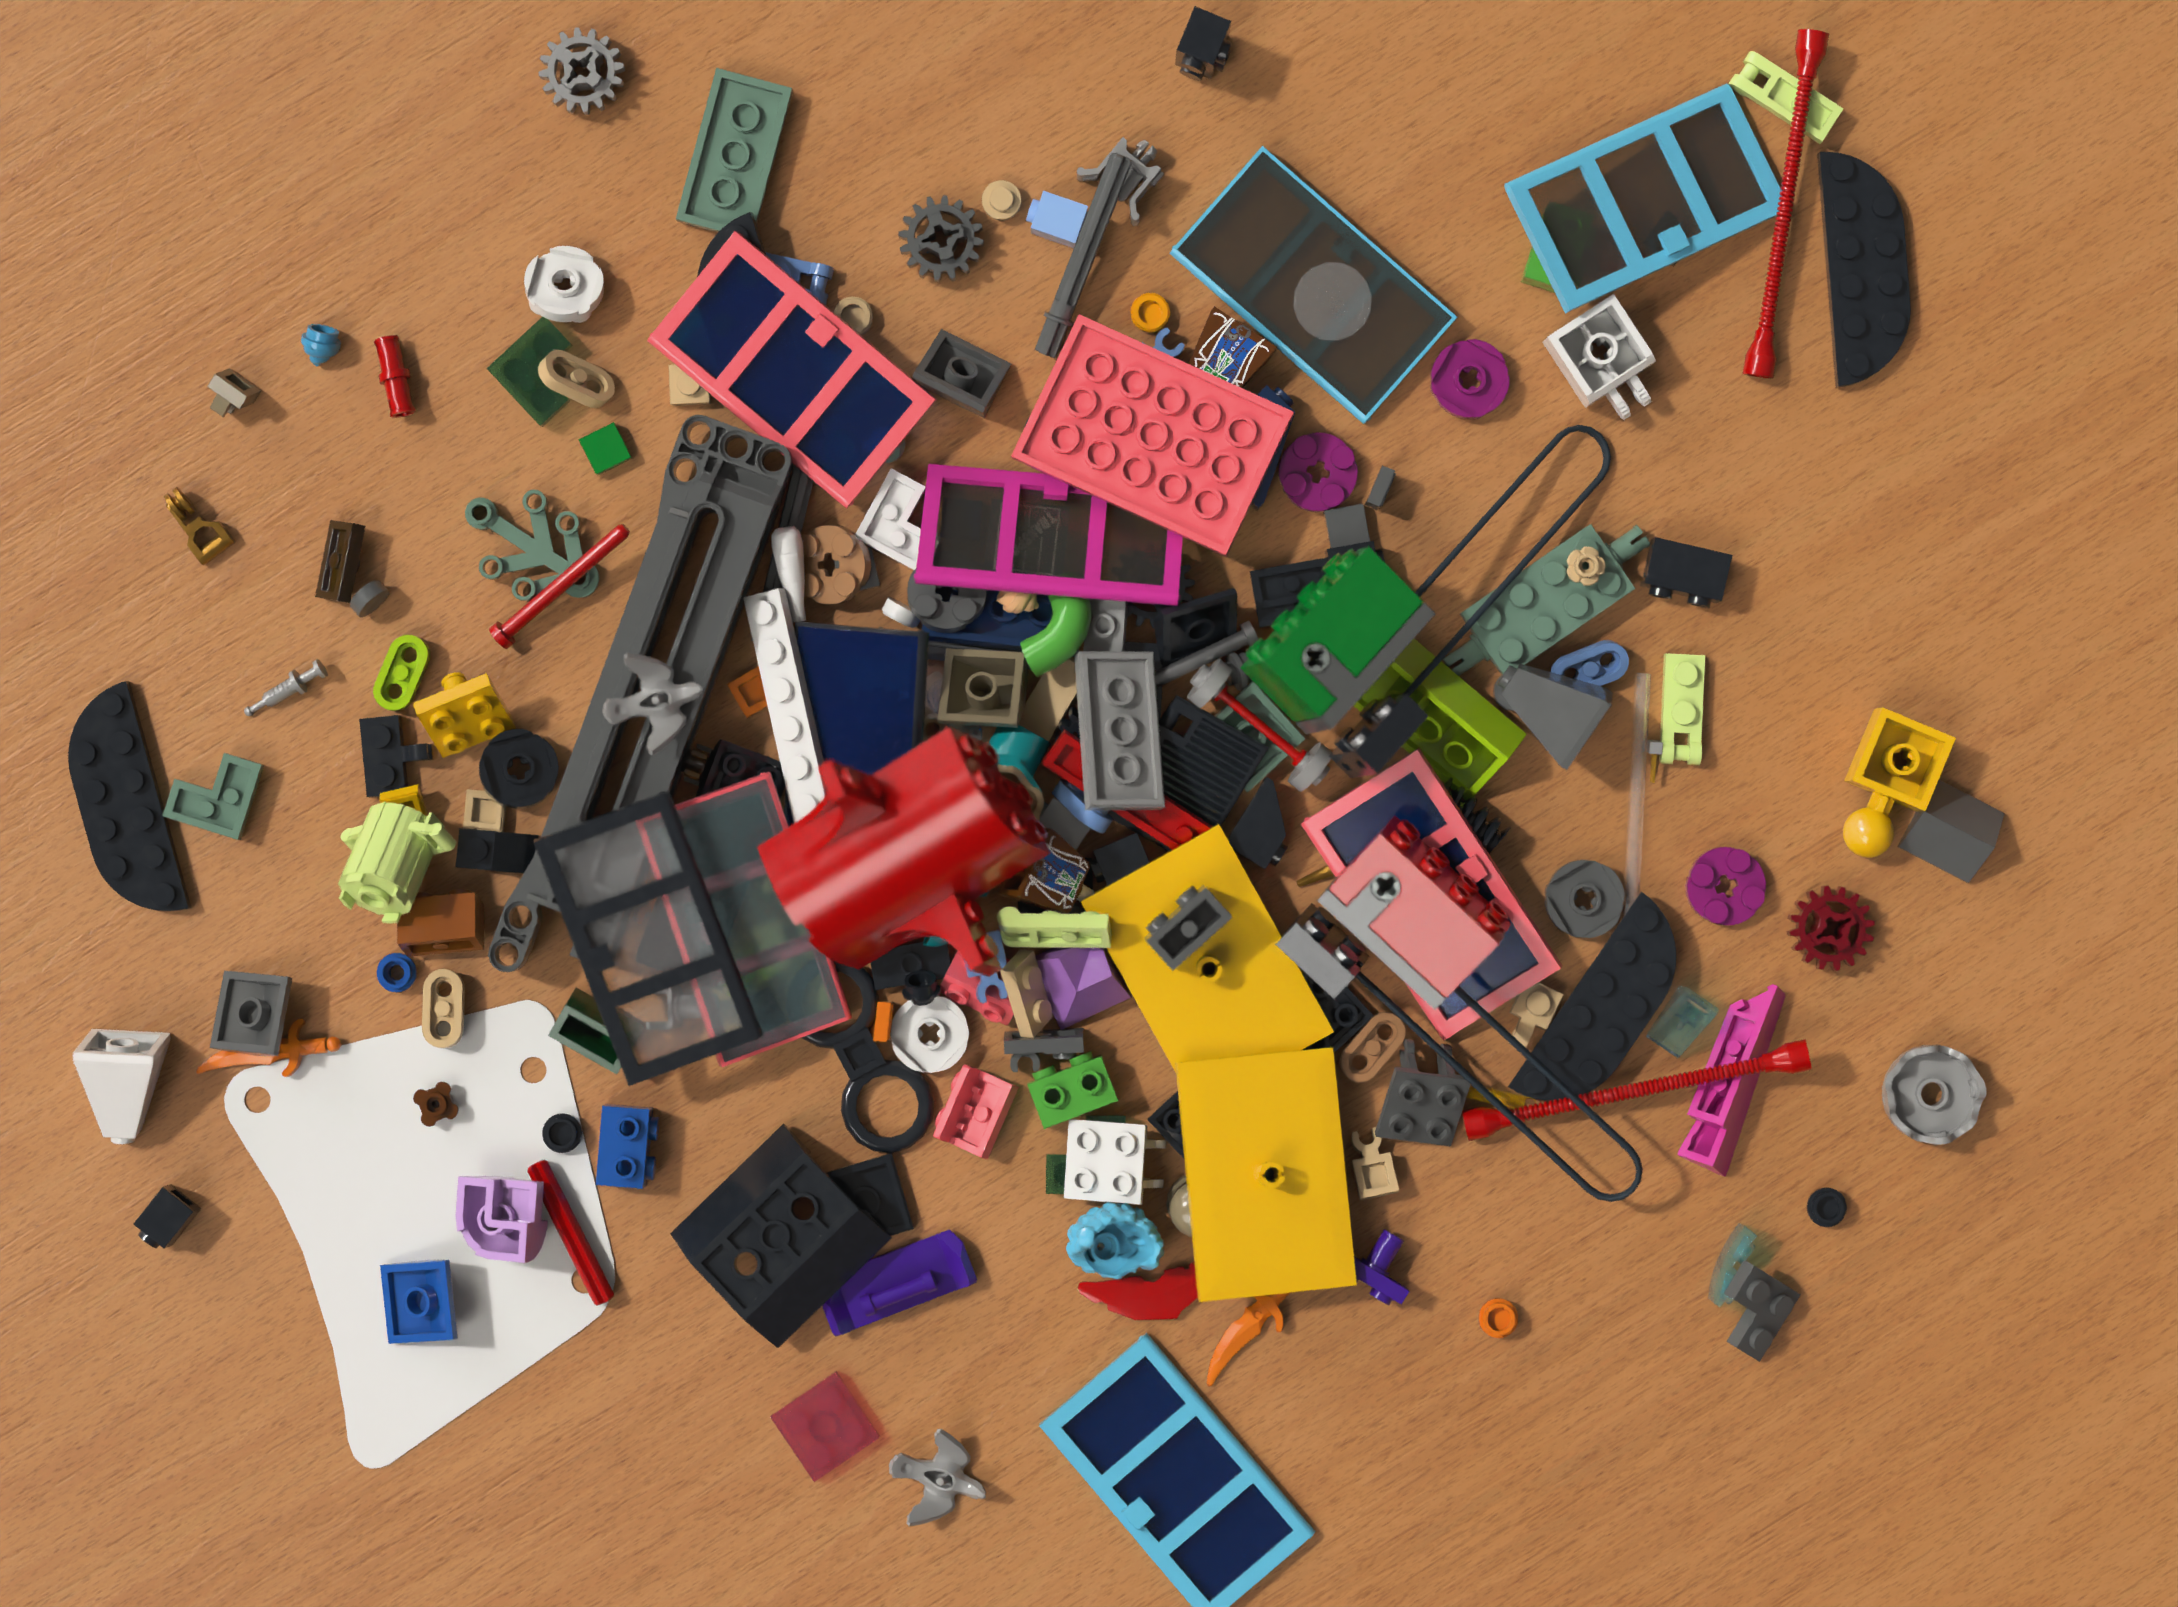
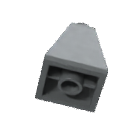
(1555, 708)

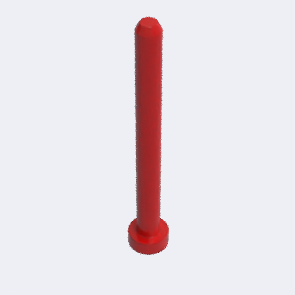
(504, 632)

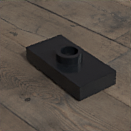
(902, 960)

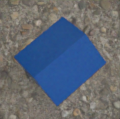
(418, 1301)

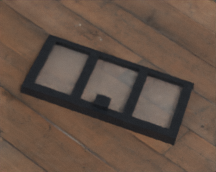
(648, 938)

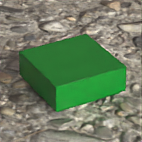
(605, 449)

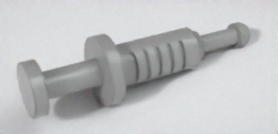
(293, 684)

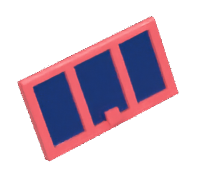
(791, 369)
(1417, 794)

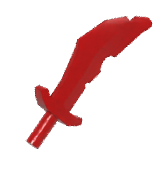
(1143, 1298)

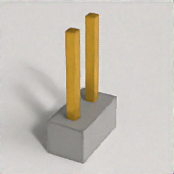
(1654, 747)

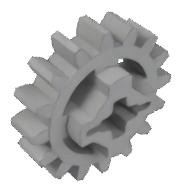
(593, 59)

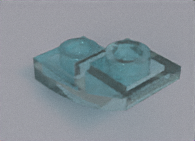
(1737, 1248)

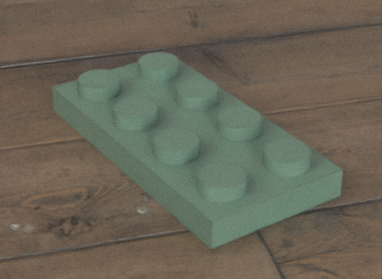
(734, 150)

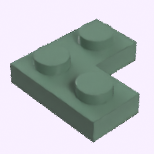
(222, 808)

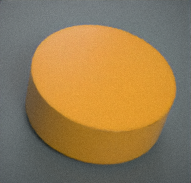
(1150, 313)

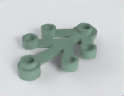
(538, 550)

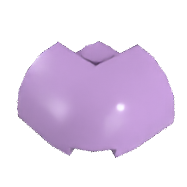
(501, 1217)

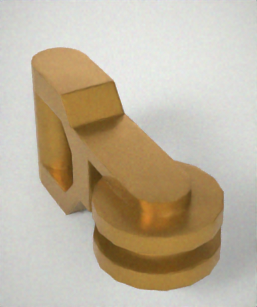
(177, 507)

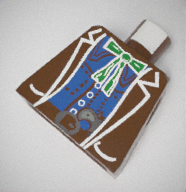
(1230, 349)
(1053, 881)

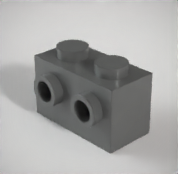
(1187, 926)

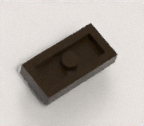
(340, 561)

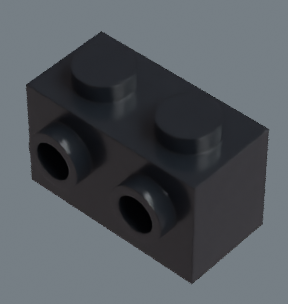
(1203, 45)

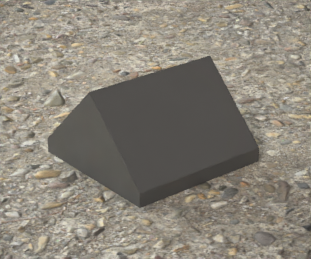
(961, 373)
(1953, 832)

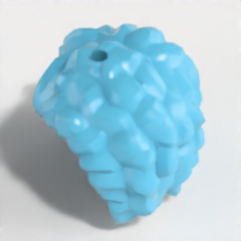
(1124, 1239)

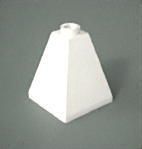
(120, 1077)

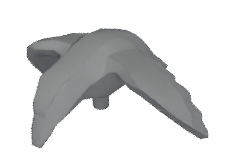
(657, 700)
(941, 1479)

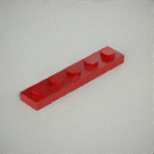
(1170, 825)

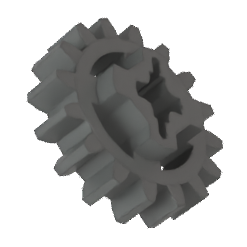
(959, 234)

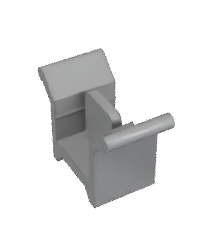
(1137, 172)

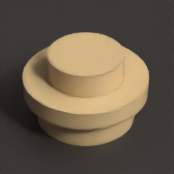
(1001, 200)

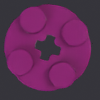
(1463, 357)
(1329, 491)
(1717, 907)

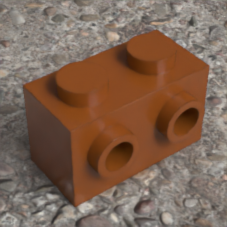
(442, 924)

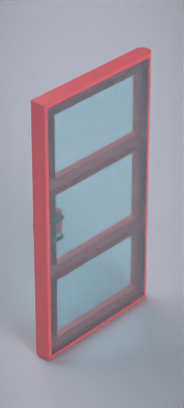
(785, 976)

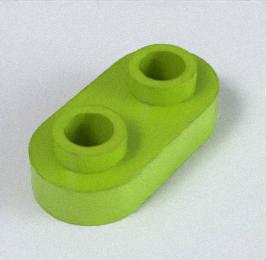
(398, 671)

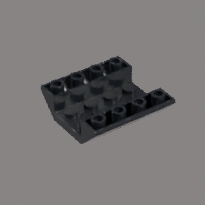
(796, 1258)

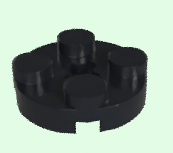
(531, 750)

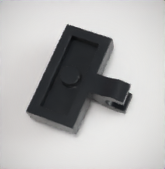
(386, 755)

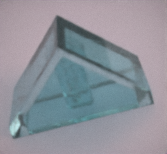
(1681, 1021)

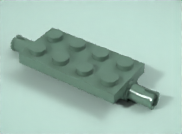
(1545, 603)

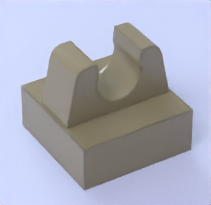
(231, 392)

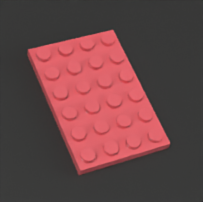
(1152, 435)

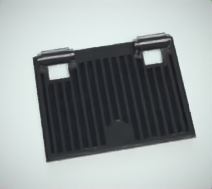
(1203, 767)

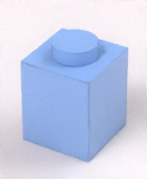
(1057, 218)

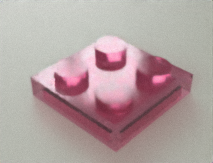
(825, 1426)

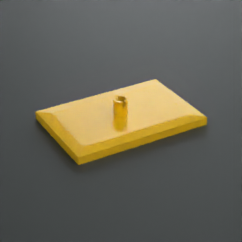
(1254, 995)
(1236, 1125)

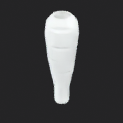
(789, 560)

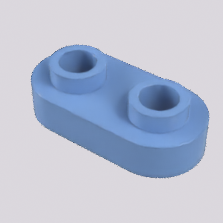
(1588, 665)
(1074, 801)

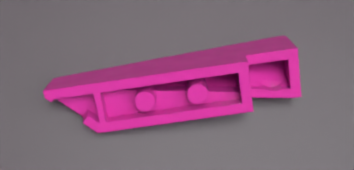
(1723, 1105)

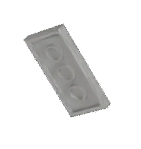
(1119, 730)

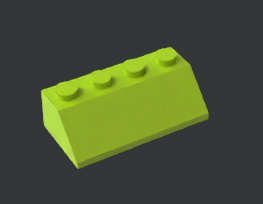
(1463, 730)

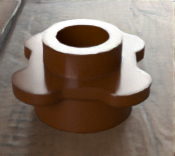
(446, 1109)

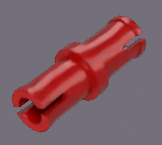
(394, 376)

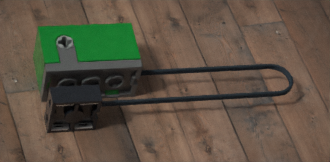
(1356, 627)

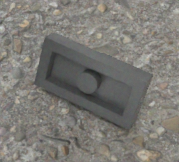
(1060, 1043)

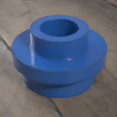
(384, 972)

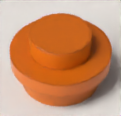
(1498, 1318)

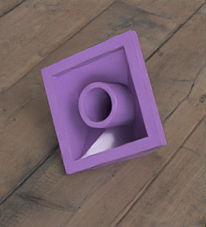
(1080, 982)

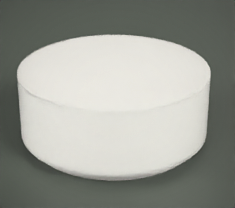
(900, 612)

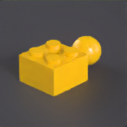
(1869, 829)

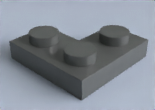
(1767, 1308)

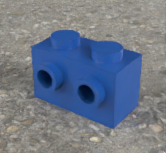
(625, 1146)

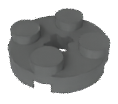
(941, 615)
(1606, 904)

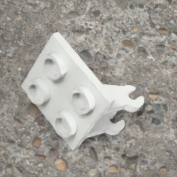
(1108, 1161)

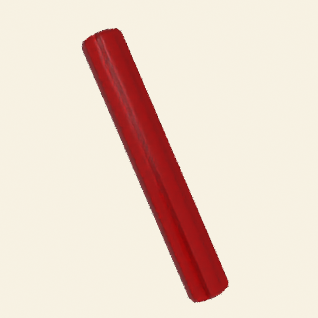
(571, 1234)

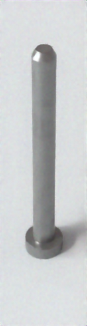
(1207, 655)

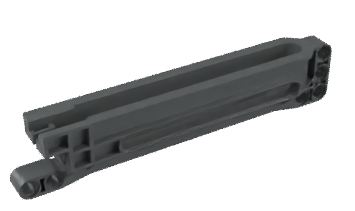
(747, 508)

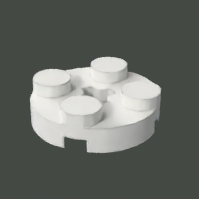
(568, 304)
(930, 1056)

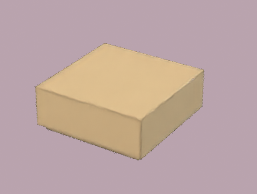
(483, 812)

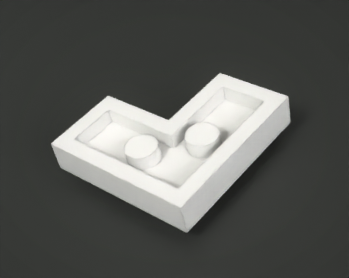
(887, 520)

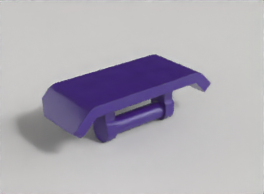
(900, 1282)

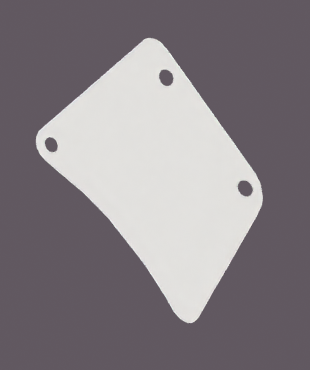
(381, 1189)

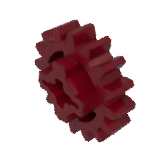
(1839, 943)

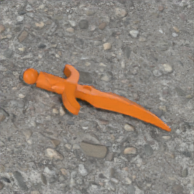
(289, 1048)
(1244, 1330)

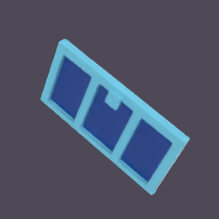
(1176, 1477)

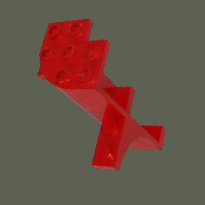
(906, 852)

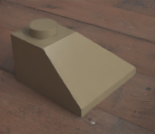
(983, 688)

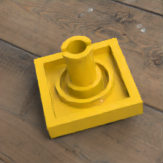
(463, 713)

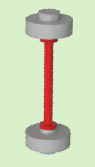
(1309, 766)

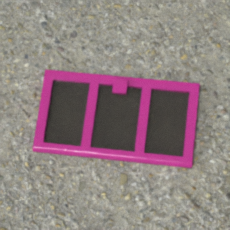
(1040, 539)

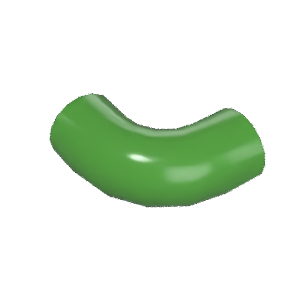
(1062, 635)

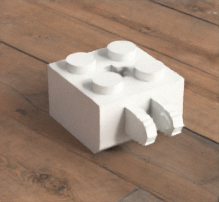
(1625, 358)

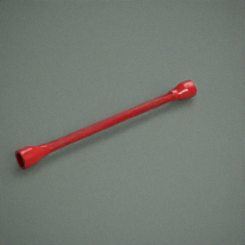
(1810, 51)
(1788, 1058)

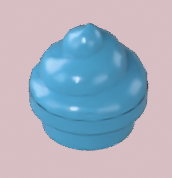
(320, 343)

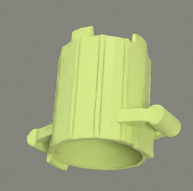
(390, 858)

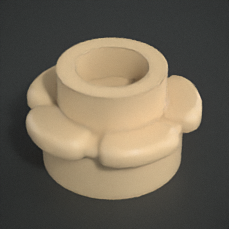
(1577, 573)

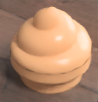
(1017, 602)

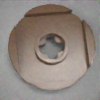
(853, 564)

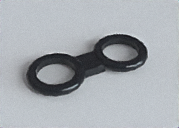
(864, 1062)

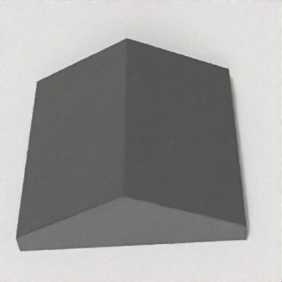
(251, 1013)

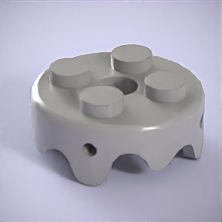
(1960, 1098)

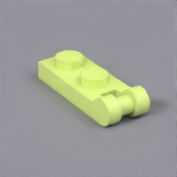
(1780, 94)
(1682, 707)
(1054, 929)

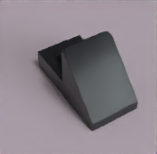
(495, 850)

